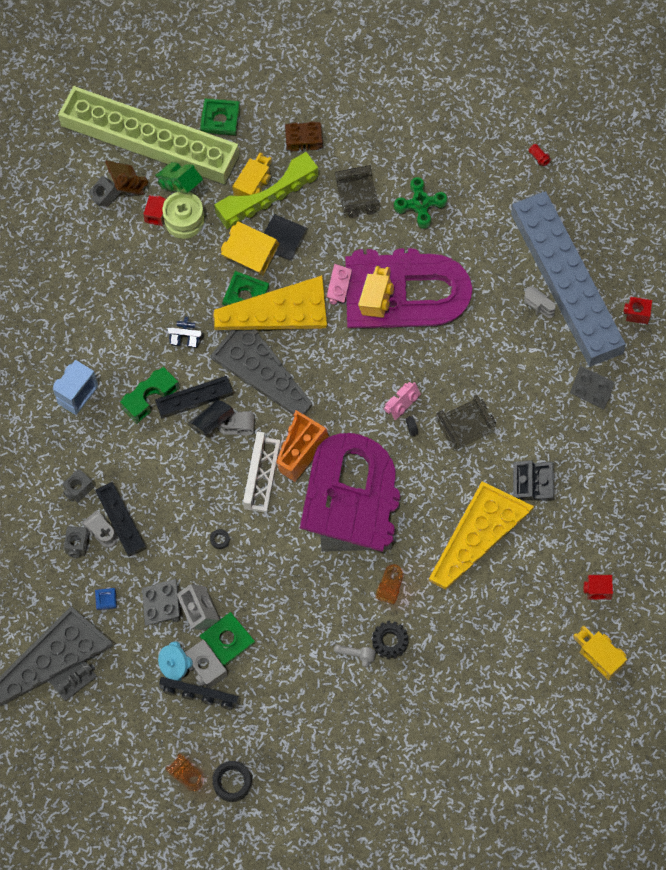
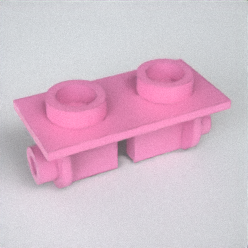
(338, 284)
(407, 395)

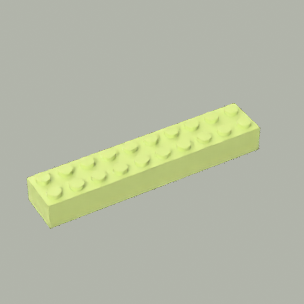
(148, 134)

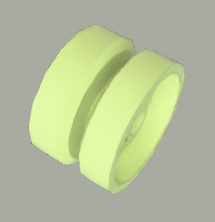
(183, 215)

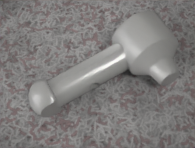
(365, 654)

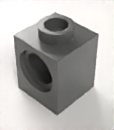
(111, 191)
(77, 478)
(72, 534)

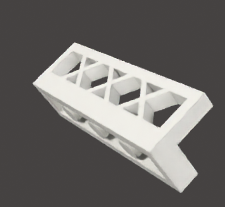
(254, 472)

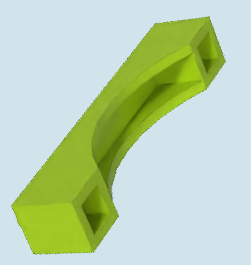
(235, 208)

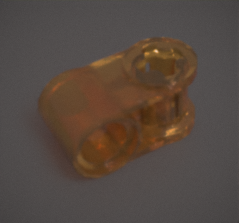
(389, 587)
(183, 770)

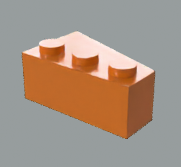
(300, 445)

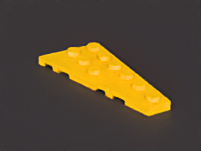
(286, 308)
(481, 527)

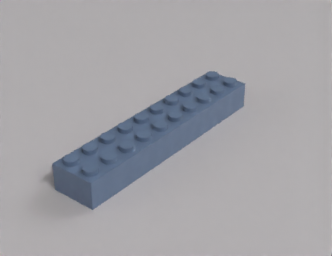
(568, 279)

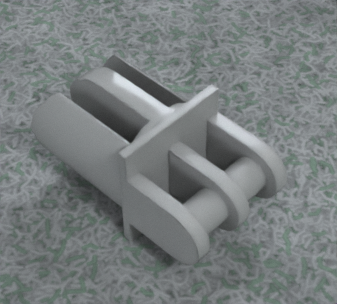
(539, 302)

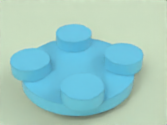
(174, 661)

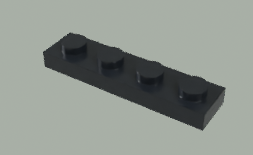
(194, 397)
(120, 519)
(206, 695)

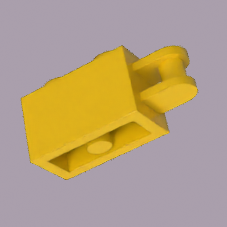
(253, 176)
(376, 293)
(601, 652)

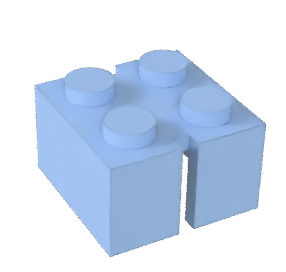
(75, 387)

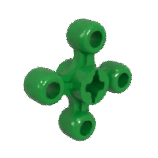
(417, 184)

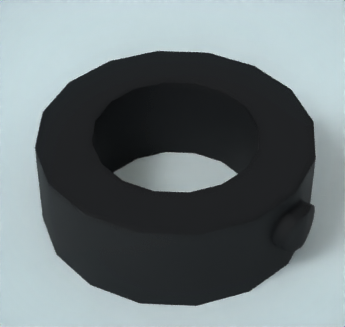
(411, 424)
(219, 532)

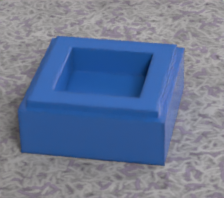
(105, 599)

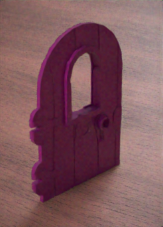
(404, 268)
(353, 512)

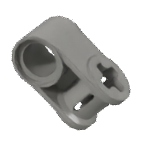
(238, 424)
(99, 527)

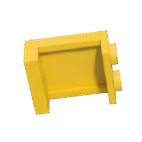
(249, 248)

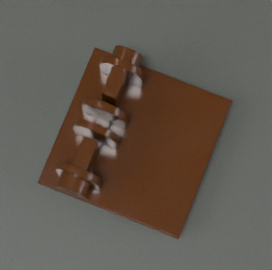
(303, 133)
(126, 178)

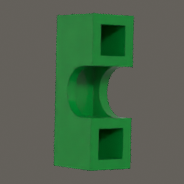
(178, 178)
(159, 383)

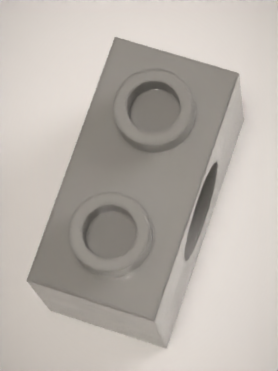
(198, 607)
(211, 675)

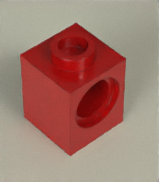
(153, 211)
(643, 305)
(598, 587)

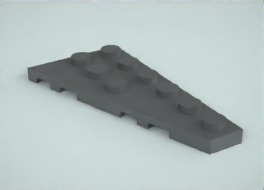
(256, 364)
(58, 649)

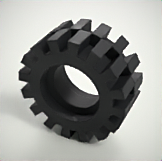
(390, 628)

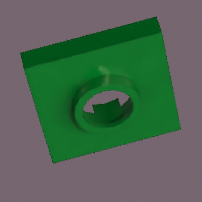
(225, 107)
(243, 282)
(227, 652)

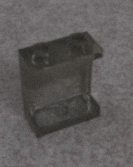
(357, 191)
(466, 423)

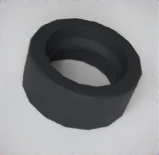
(220, 770)

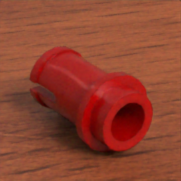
(542, 157)

